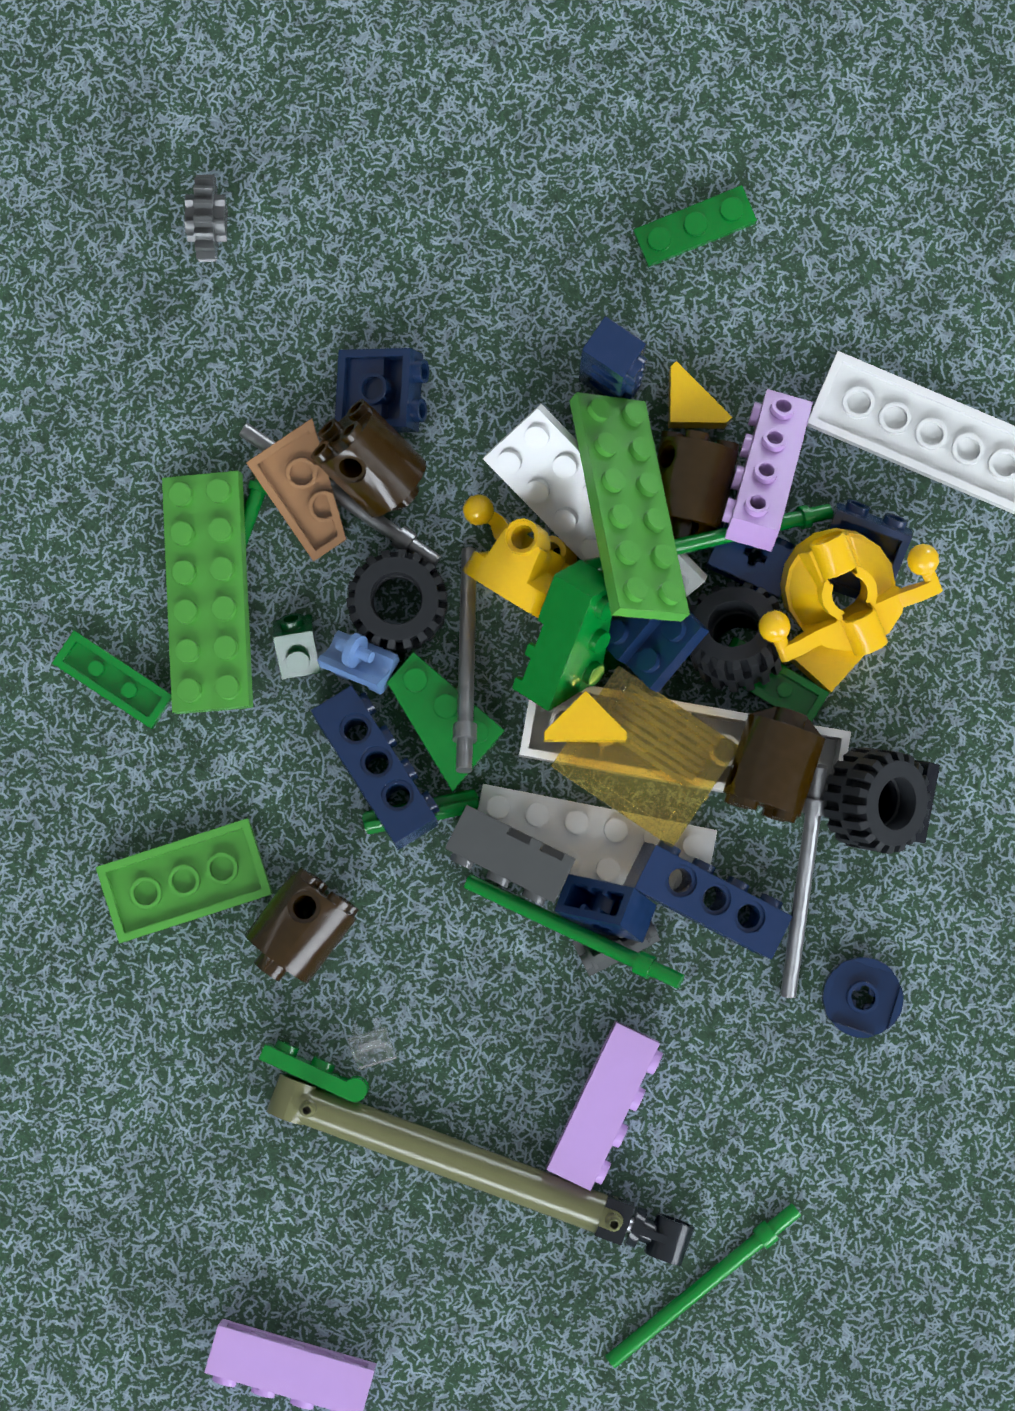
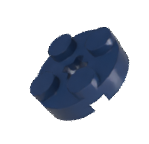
(873, 1017)

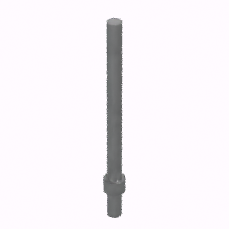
(402, 537)
(465, 729)
(813, 811)

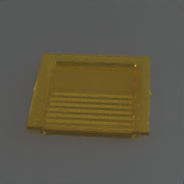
(662, 766)

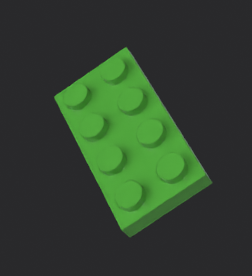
(184, 880)

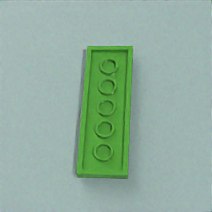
(628, 508)
(207, 592)

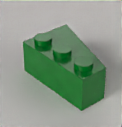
(571, 640)
(432, 710)

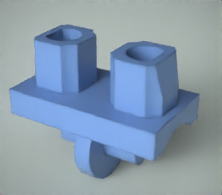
(359, 661)

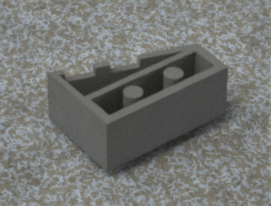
(509, 856)

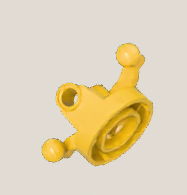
(516, 563)
(865, 622)

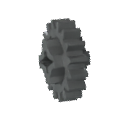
(206, 218)

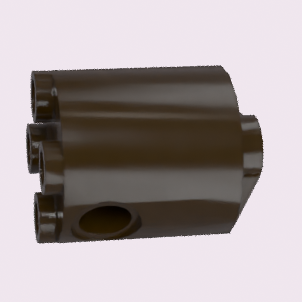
(369, 460)
(695, 480)
(774, 764)
(291, 938)

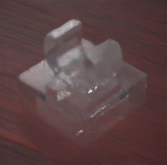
(371, 1047)

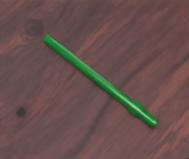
(642, 963)
(764, 1235)

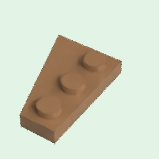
(301, 490)

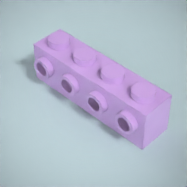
(768, 469)
(603, 1105)
(288, 1368)

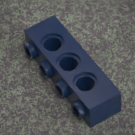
(613, 361)
(400, 823)
(758, 934)

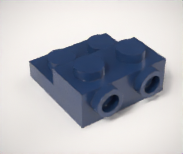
(387, 381)
(886, 532)
(654, 646)

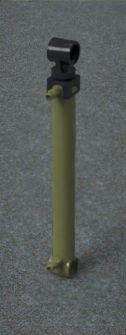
(479, 1168)

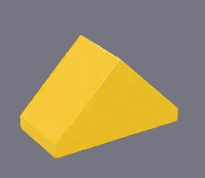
(691, 404)
(826, 666)
(585, 723)

